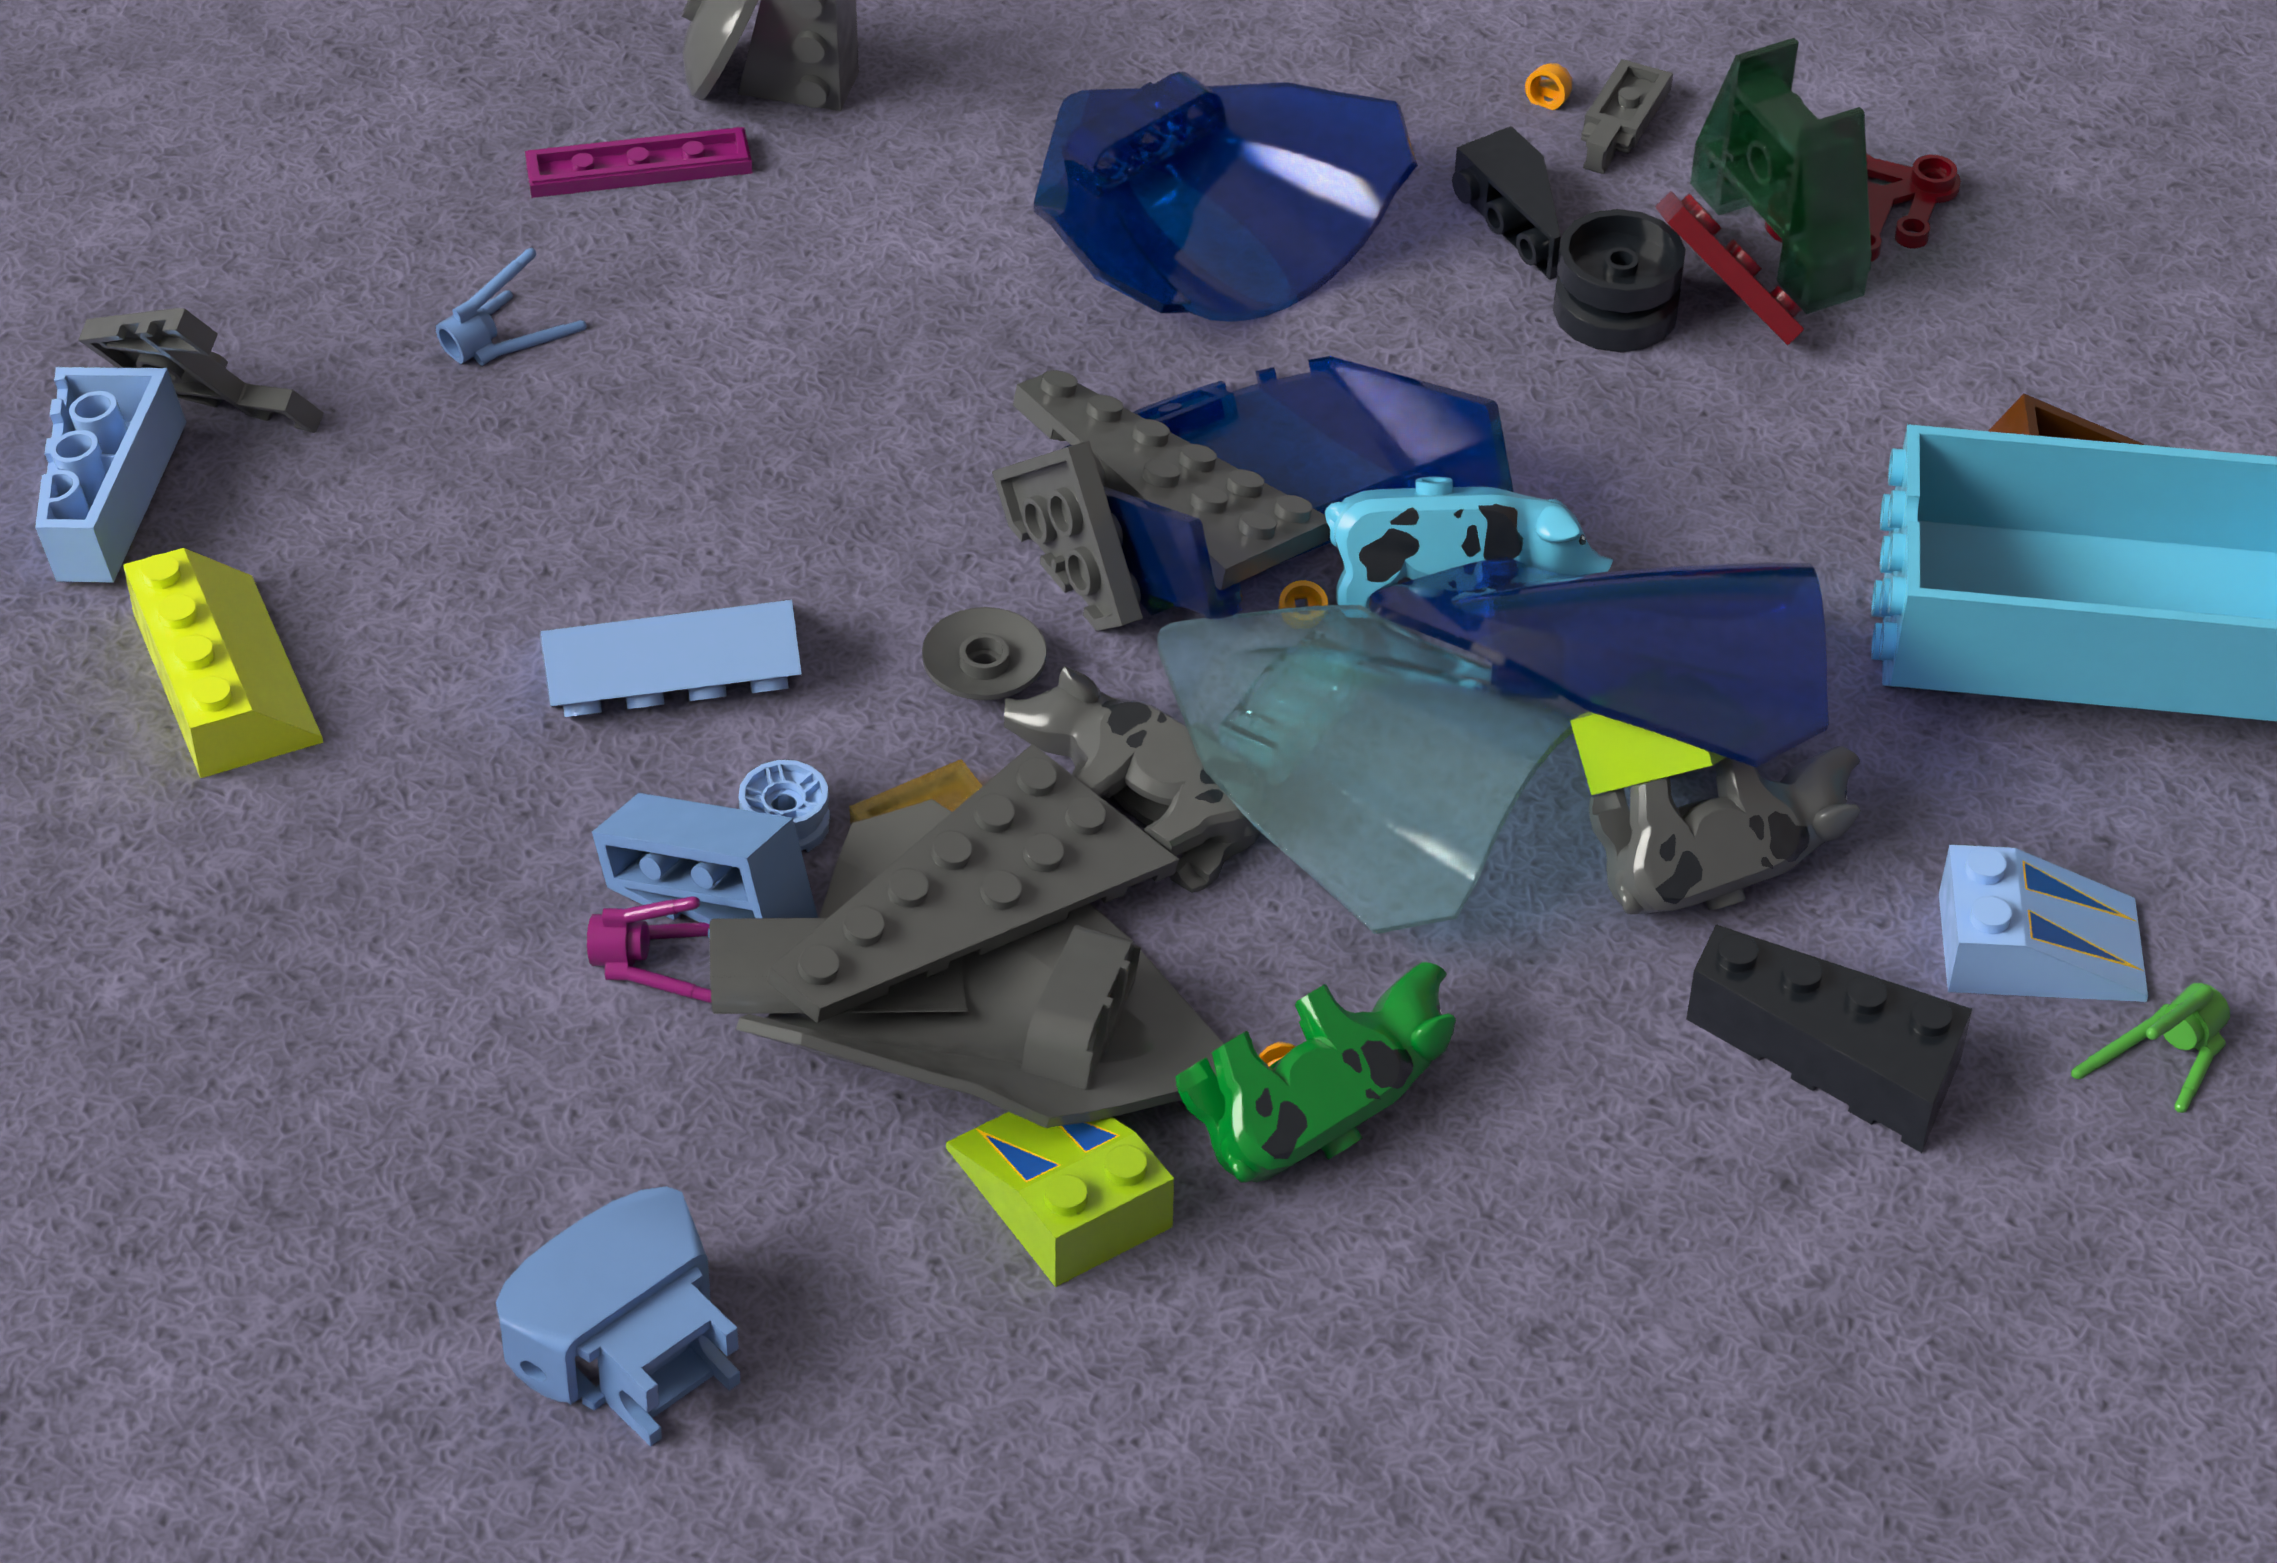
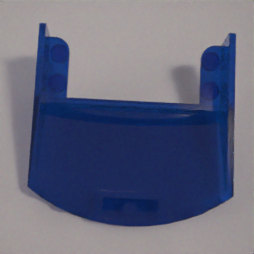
(1310, 438)

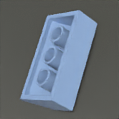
(671, 654)

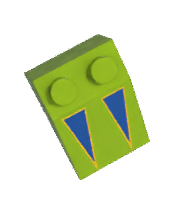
(1068, 1189)

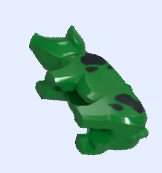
(1325, 1087)

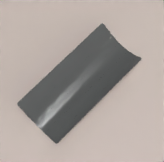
(748, 947)

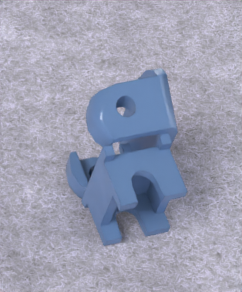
(622, 1291)

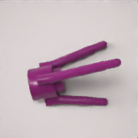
(622, 937)

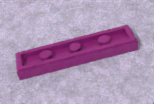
(638, 162)

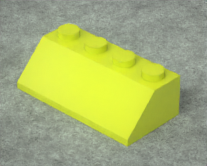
(219, 661)

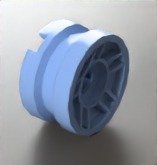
(790, 791)

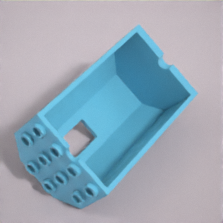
(2079, 572)

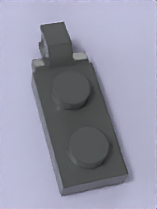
(1623, 112)

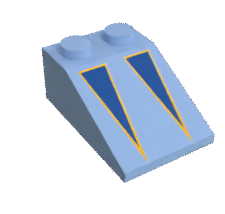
(2036, 929)

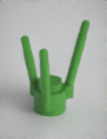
(2187, 1024)

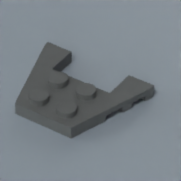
(184, 346)

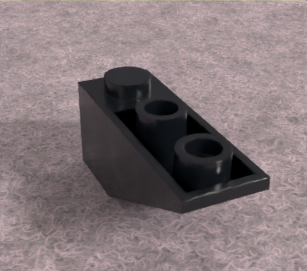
(1512, 191)

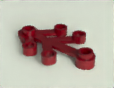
(1927, 182)

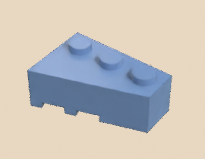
(722, 855)

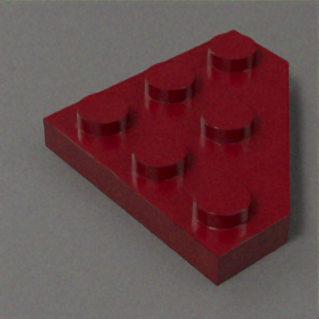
(1731, 264)

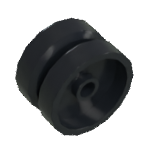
(1619, 280)

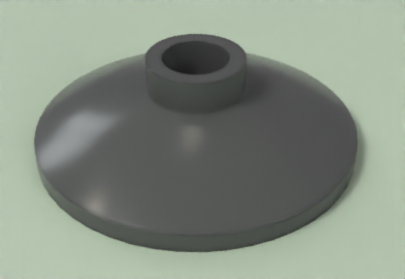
(984, 653)

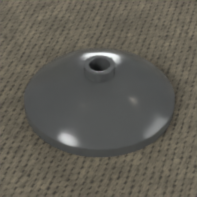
(711, 39)

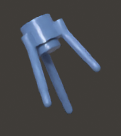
(472, 327)

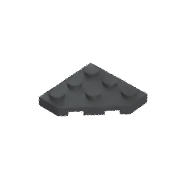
(1066, 512)

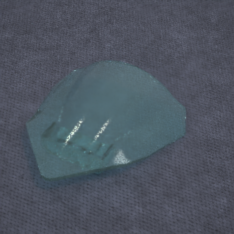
(1360, 750)

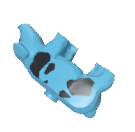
(1445, 526)

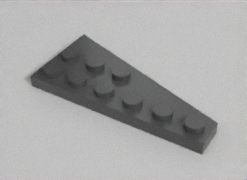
(1242, 517)
(978, 880)

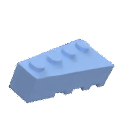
(103, 465)

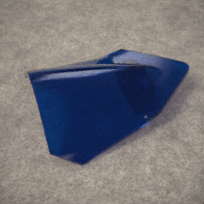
(1220, 192)
(1684, 651)

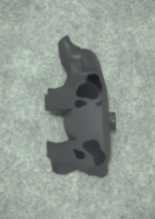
(1144, 764)
(1717, 846)

